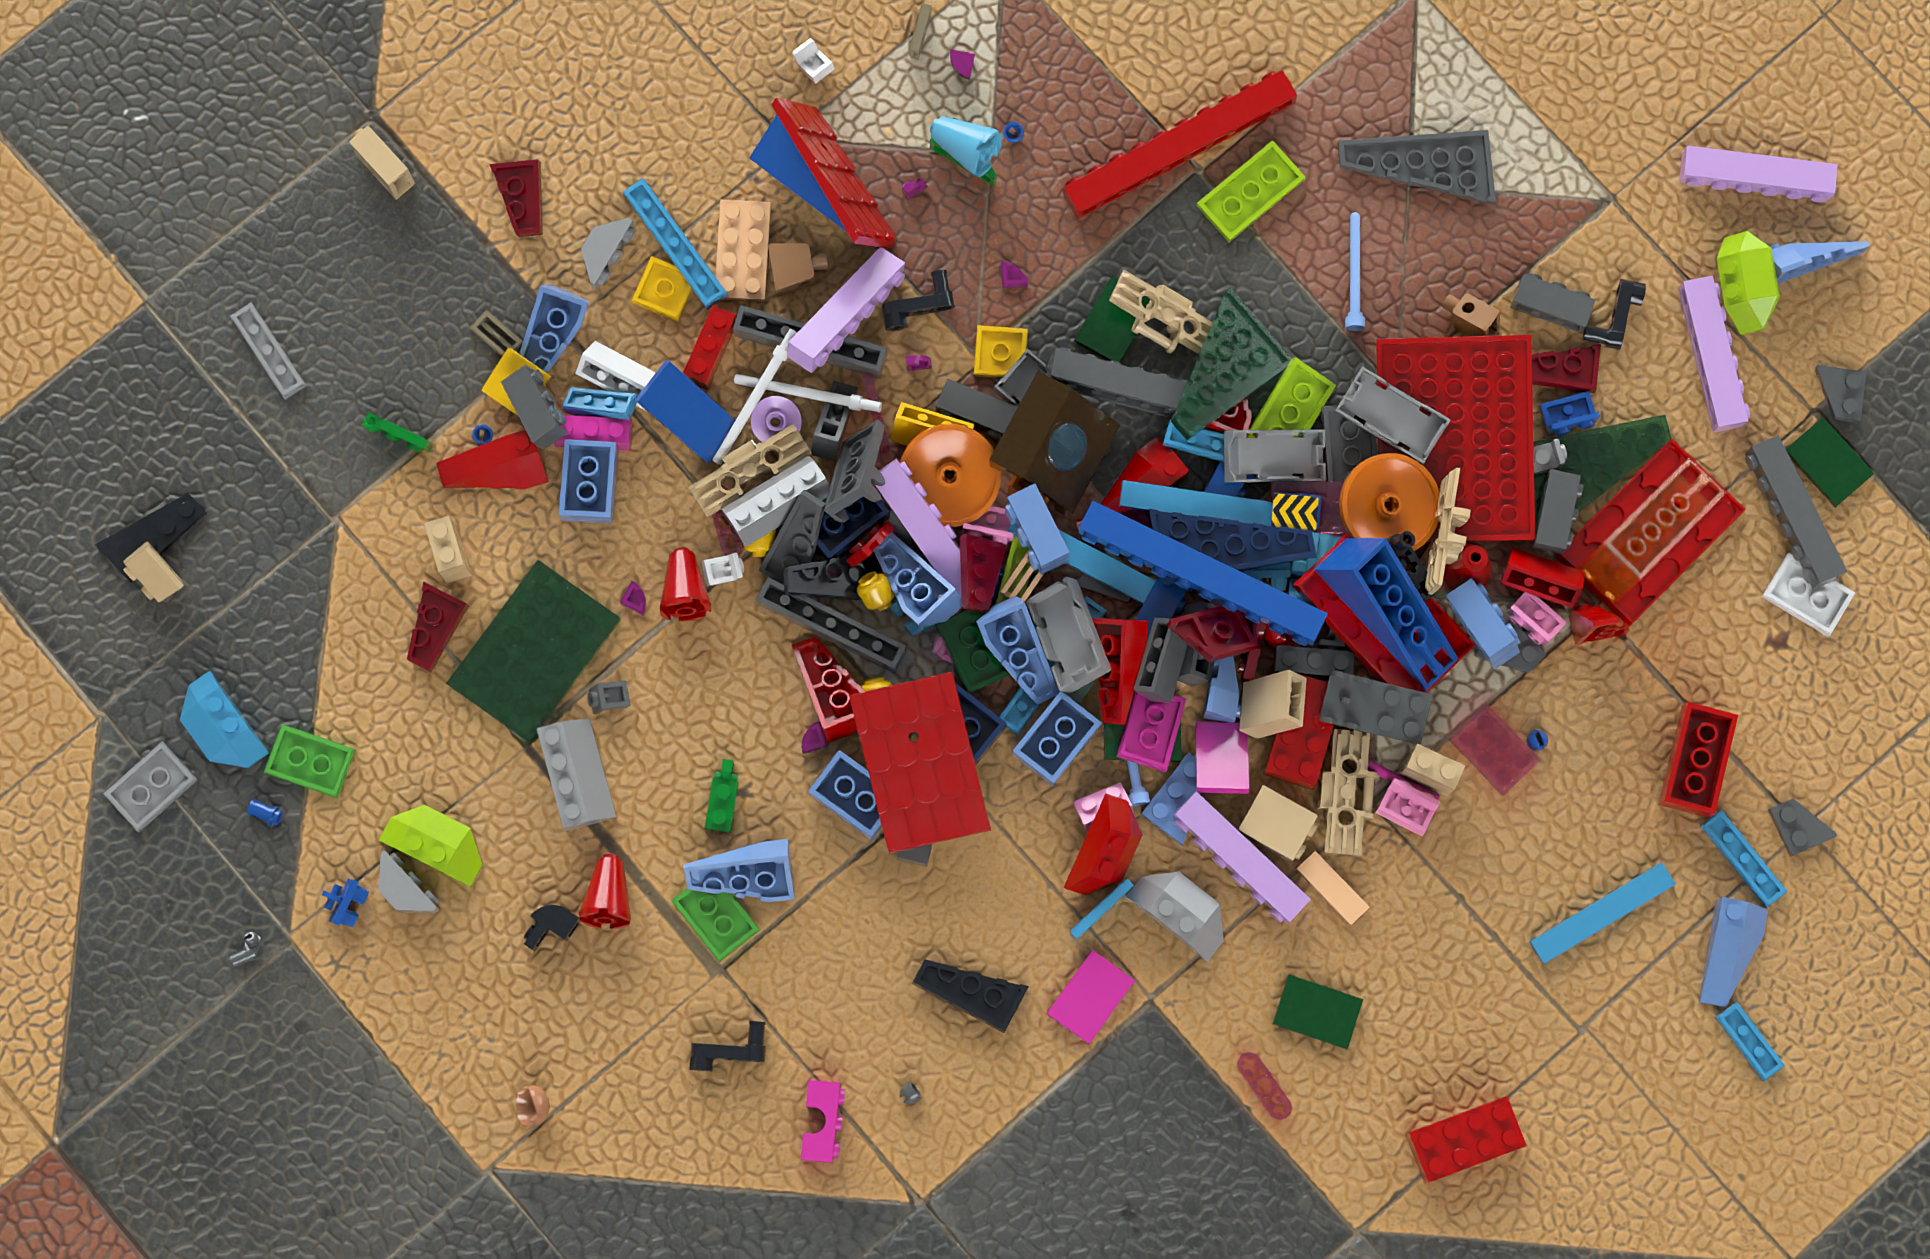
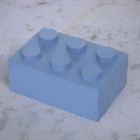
(588, 481)
(1036, 529)
(1484, 622)
(1056, 738)
(848, 793)

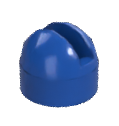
(1009, 136)
(488, 434)
(1532, 741)

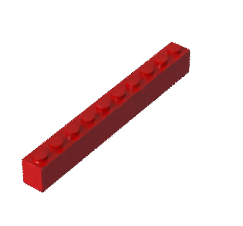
(1179, 144)

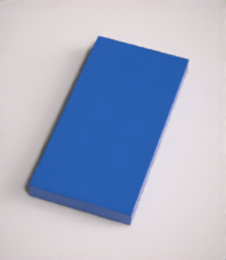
(686, 411)

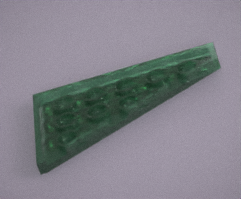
(1230, 367)
(1605, 455)

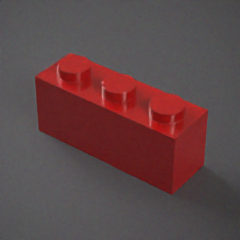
(710, 347)
(1543, 577)

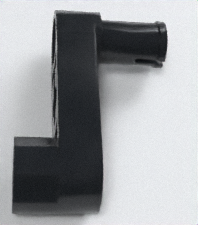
(1627, 293)
(897, 311)
(1402, 544)
(703, 1054)

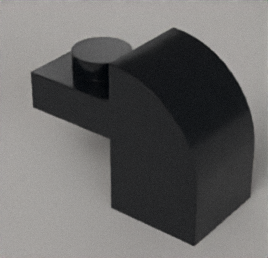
(553, 919)

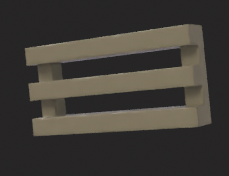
(920, 31)
(480, 321)

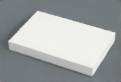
(1816, 607)

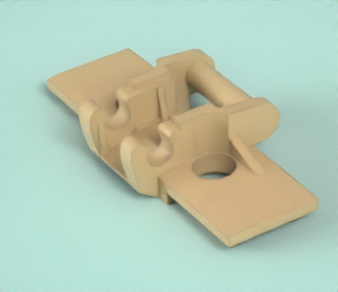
(1165, 306)
(745, 465)
(1448, 544)
(1339, 792)

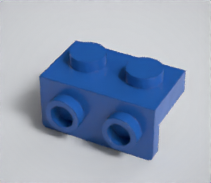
(1569, 413)

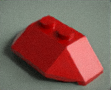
(1106, 848)

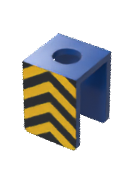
(1296, 510)

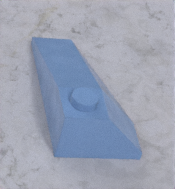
(1803, 258)
(552, 325)
(917, 586)
(751, 871)

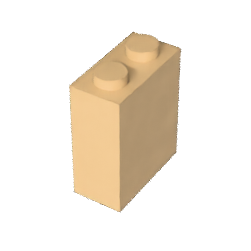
(381, 161)
(447, 549)
(1273, 704)
(1432, 770)
(1278, 824)

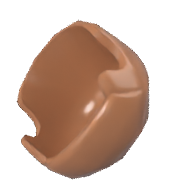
(532, 1106)

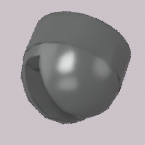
(911, 1093)

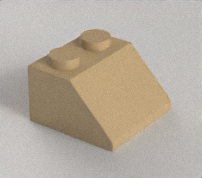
(153, 572)

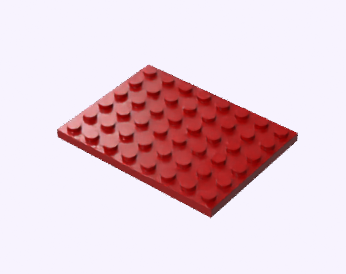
(1489, 398)

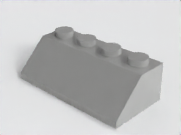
(771, 502)
(576, 773)

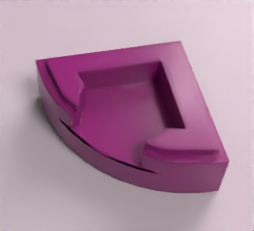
(962, 62)
(912, 188)
(1012, 276)
(918, 362)
(634, 599)
(813, 739)

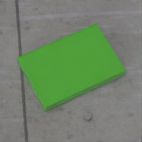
(309, 761)
(716, 920)

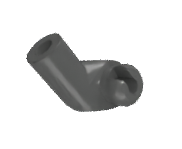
(249, 952)

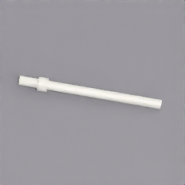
(780, 355)
(854, 402)

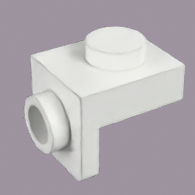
(812, 61)
(723, 569)

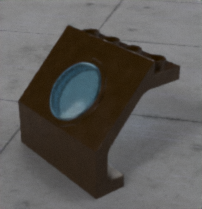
(1055, 441)

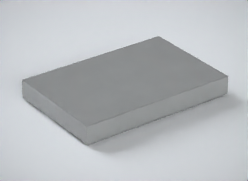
(150, 786)

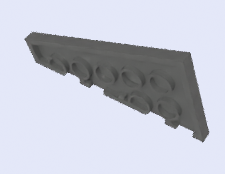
(1439, 162)

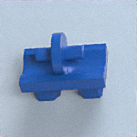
(350, 892)

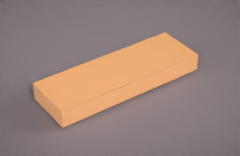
(1332, 888)

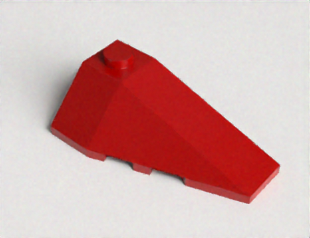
(1149, 465)

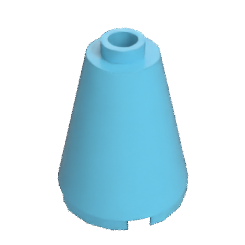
(967, 143)

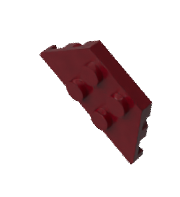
(1216, 632)

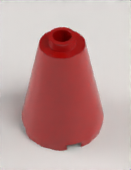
(1471, 563)
(684, 588)
(606, 895)

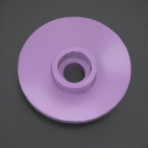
(770, 408)

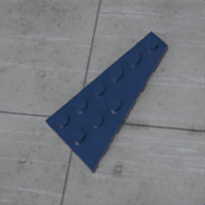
(1235, 542)

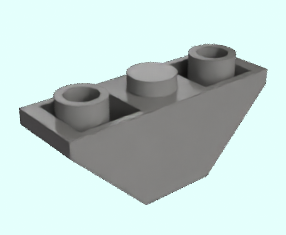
(604, 249)
(402, 888)

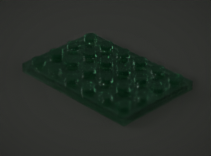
(533, 651)

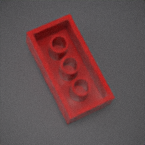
(1299, 752)
(1698, 759)
(1465, 1139)

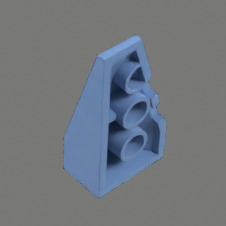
(1014, 642)
(1223, 693)
(1732, 943)

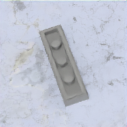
(268, 350)

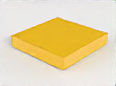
(662, 289)
(998, 350)
(509, 363)

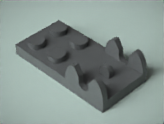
(1344, 444)
(856, 471)
(1375, 707)

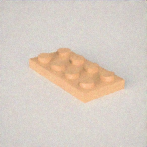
(743, 249)

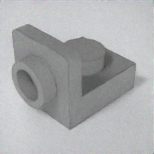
(1549, 456)

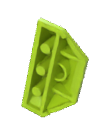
(1748, 281)
(435, 842)

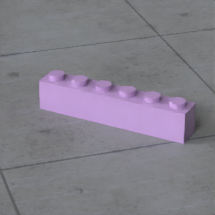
(1758, 173)
(846, 310)
(1713, 354)
(922, 521)
(1241, 858)

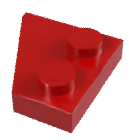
(862, 550)

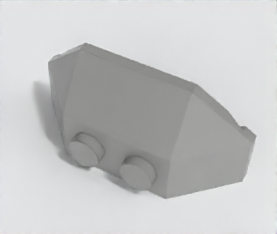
(1181, 910)

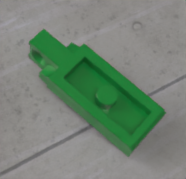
(394, 432)
(722, 799)

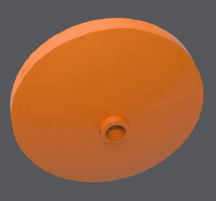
(968, 455)
(1400, 483)

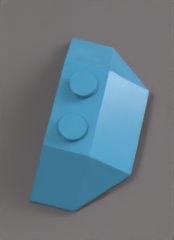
(219, 725)

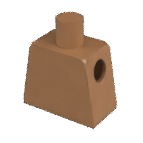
(794, 266)
(1472, 315)

